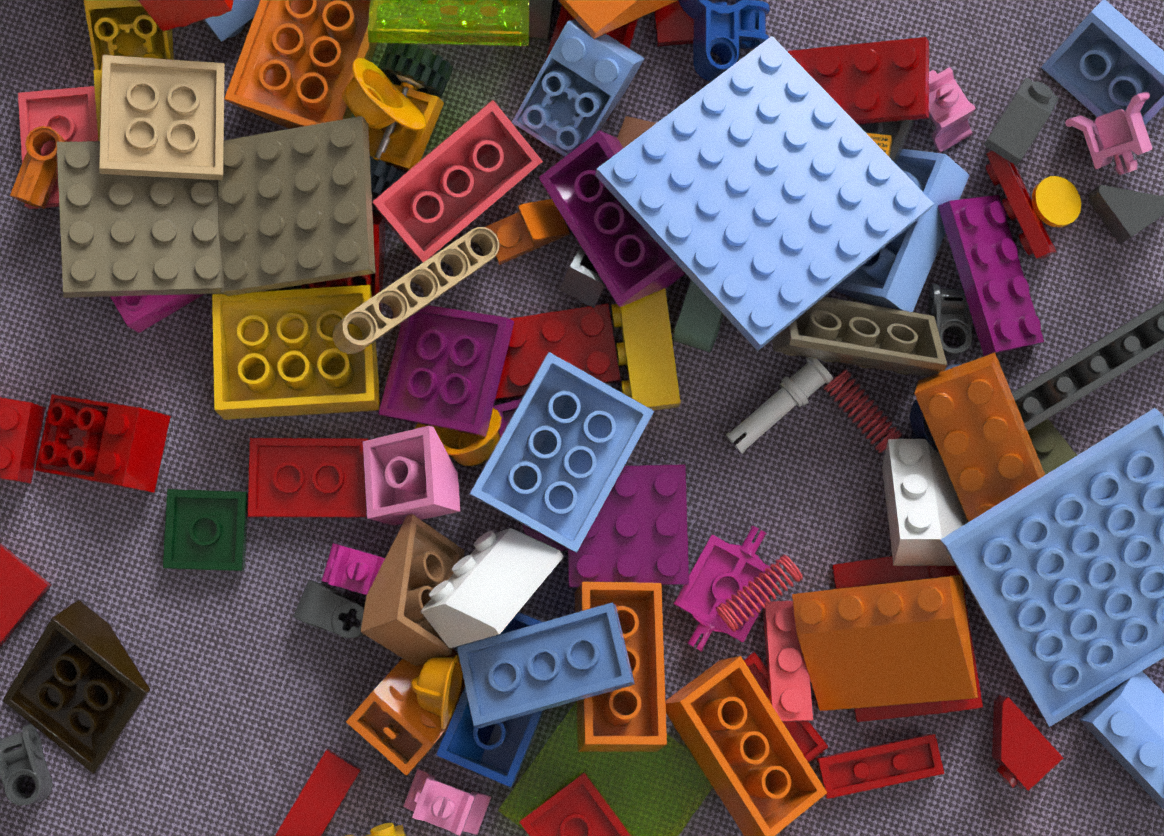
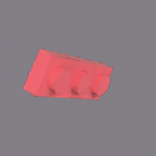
(786, 666)

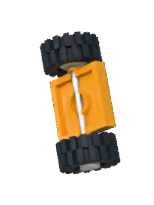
(423, 81)

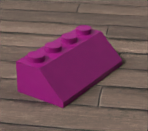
(611, 237)

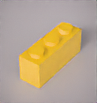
(647, 351)

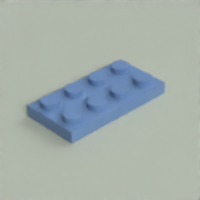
(545, 665)

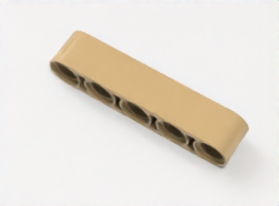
(404, 301)

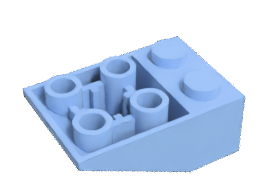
(576, 88)

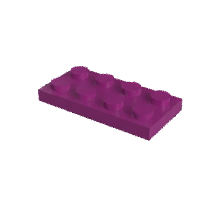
(991, 274)

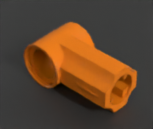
(37, 172)

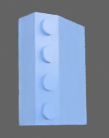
(561, 452)

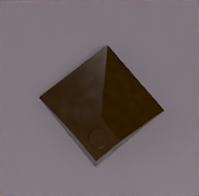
(79, 686)

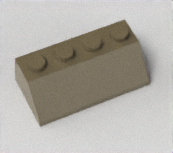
(865, 337)

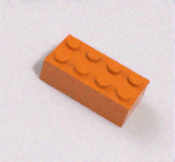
(979, 433)
(634, 715)
(744, 748)

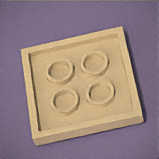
(162, 118)

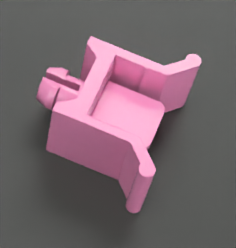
(948, 110)
(1116, 135)
(446, 805)

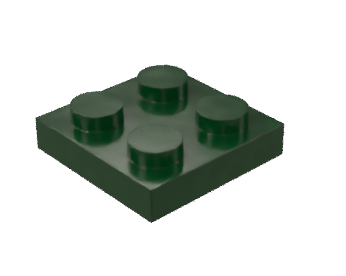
(205, 530)

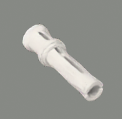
(793, 392)

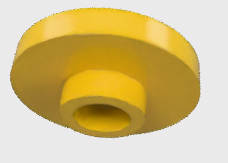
(1056, 201)

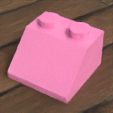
(409, 476)

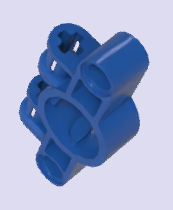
(723, 31)

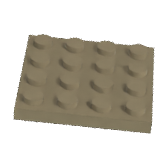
(296, 207)
(135, 230)

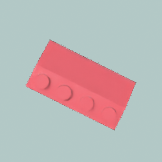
(456, 182)

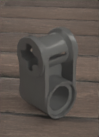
(951, 315)
(327, 610)
(24, 762)

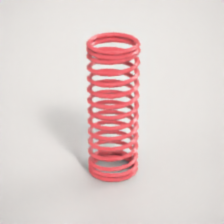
(839, 381)
(722, 608)

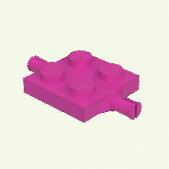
(717, 575)

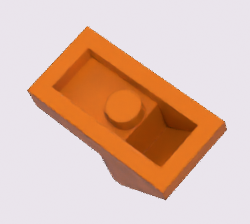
(528, 229)

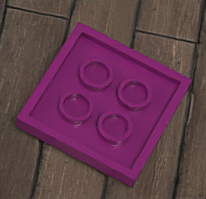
(447, 369)
(638, 531)

